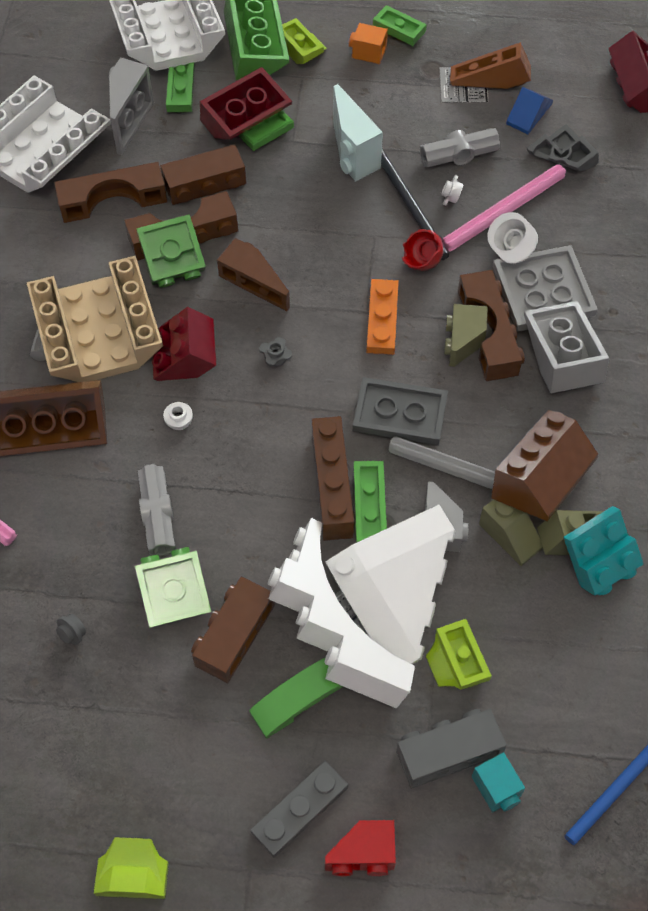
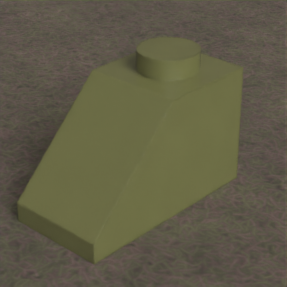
(511, 530)

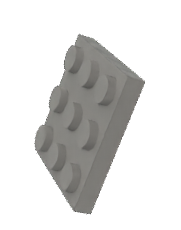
(543, 281)

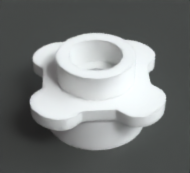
(452, 190)

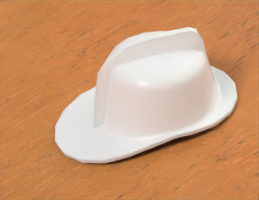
(512, 237)

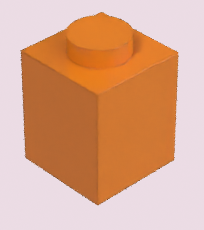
(368, 43)

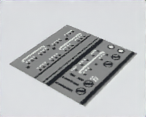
(460, 93)

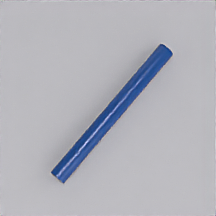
(608, 798)

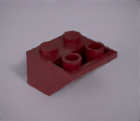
(186, 348)

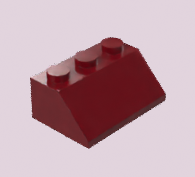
(631, 64)
(242, 105)

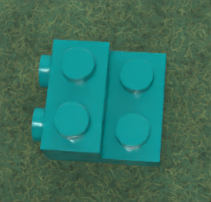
(603, 552)

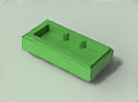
(267, 130)

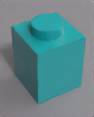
(498, 783)

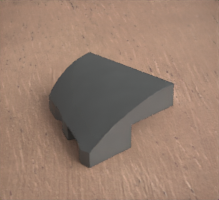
(565, 149)

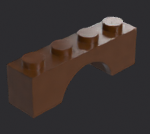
(81, 194)
(212, 220)
(499, 353)
(332, 478)

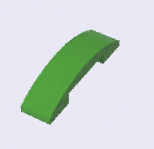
(292, 698)

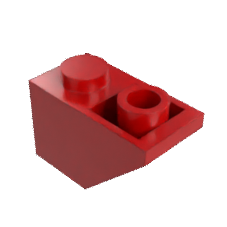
(364, 848)

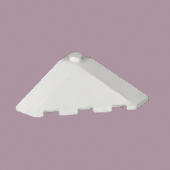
(394, 580)

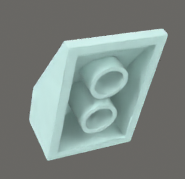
(356, 137)

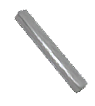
(442, 462)

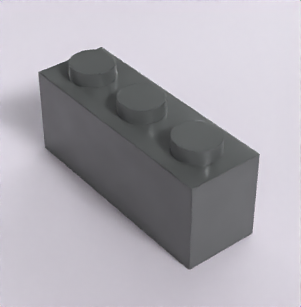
(450, 747)

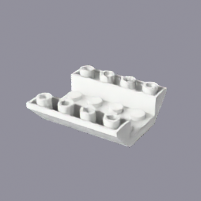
(168, 30)
(41, 134)

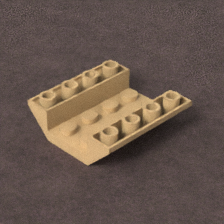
(97, 324)

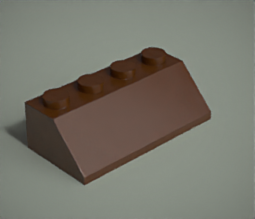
(52, 418)
(544, 466)

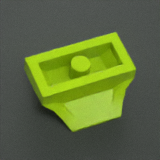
(300, 43)
(457, 657)
(131, 870)

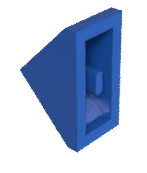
(528, 110)

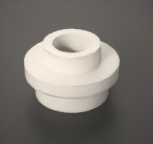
(178, 422)

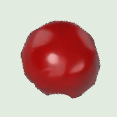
(423, 250)

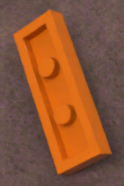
(382, 316)

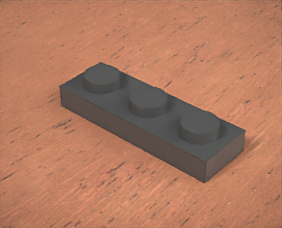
(299, 809)

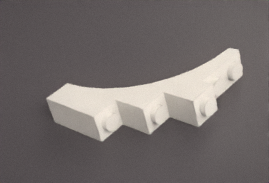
(352, 655)

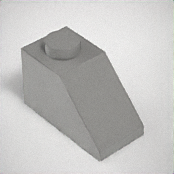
(454, 513)

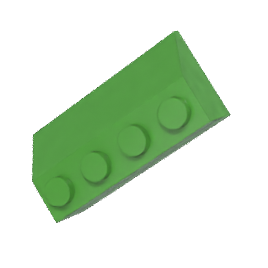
(255, 36)

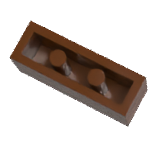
(203, 174)
(232, 629)

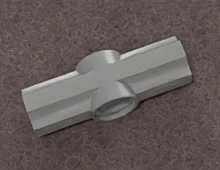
(459, 147)
(156, 510)

